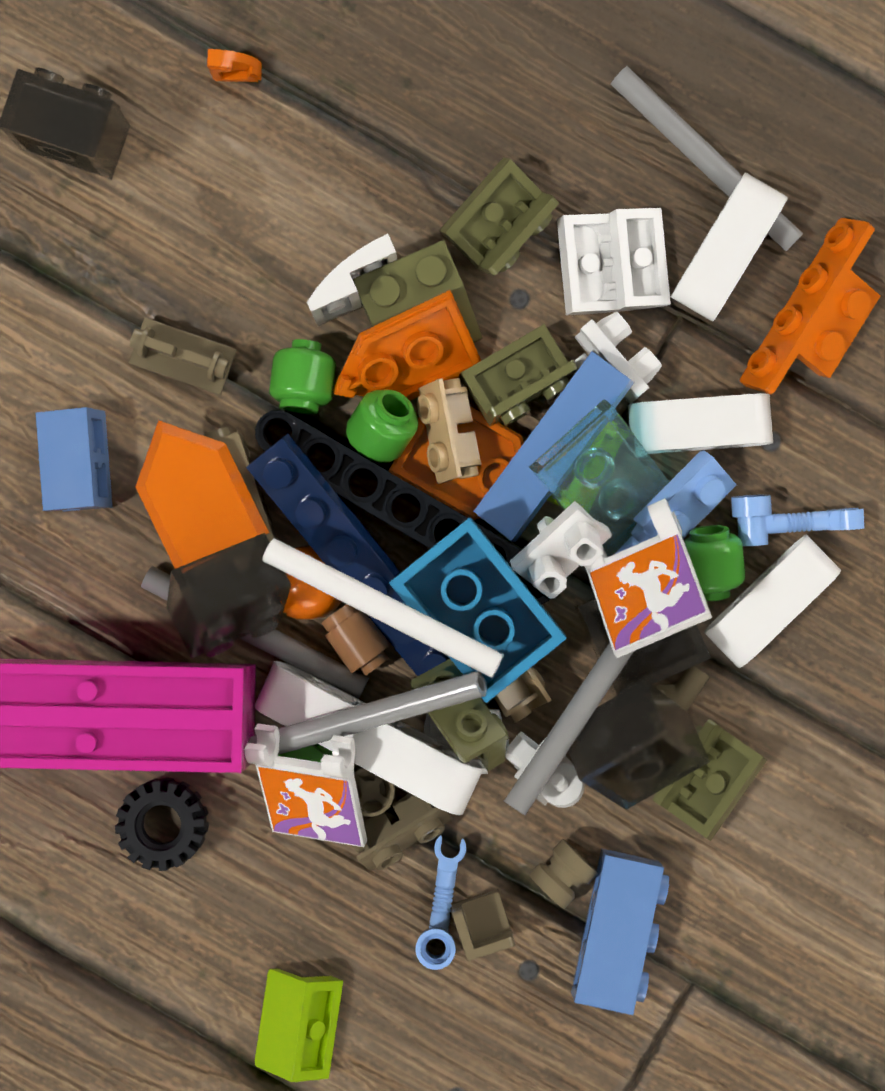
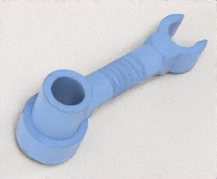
(757, 521)
(441, 910)

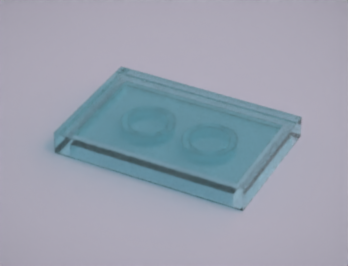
(602, 471)

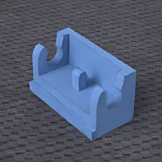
(74, 459)

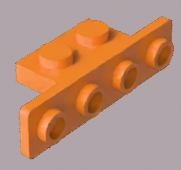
(820, 313)

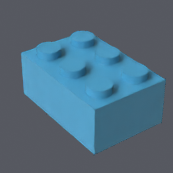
(481, 596)

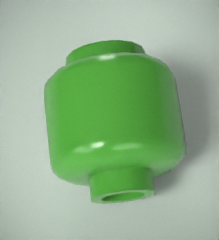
(302, 377)
(382, 425)
(716, 560)

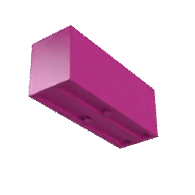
(126, 715)

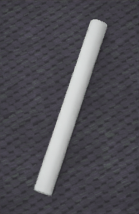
(383, 607)

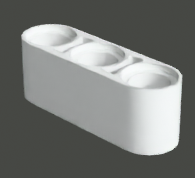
(729, 246)
(702, 423)
(772, 601)

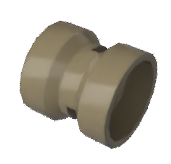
(371, 798)
(566, 870)

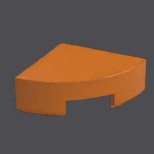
(233, 66)

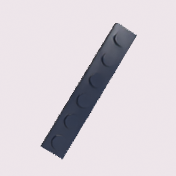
(335, 535)

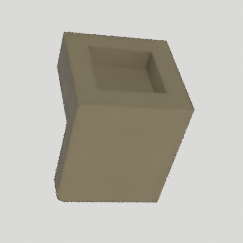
(482, 925)

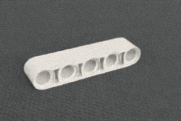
(389, 751)

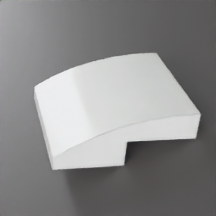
(613, 261)
(337, 292)

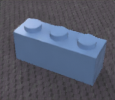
(619, 932)

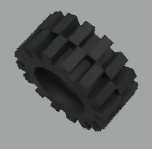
(132, 829)

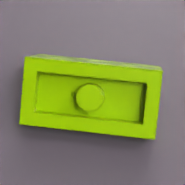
(298, 1025)

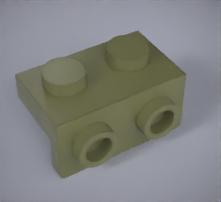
(499, 218)
(518, 376)
(468, 725)
(713, 790)

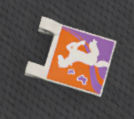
(648, 587)
(308, 795)

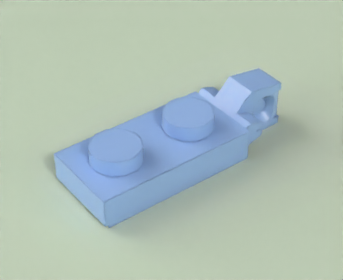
(690, 496)

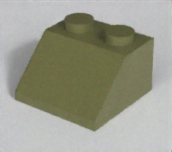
(414, 281)

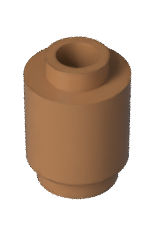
(356, 639)

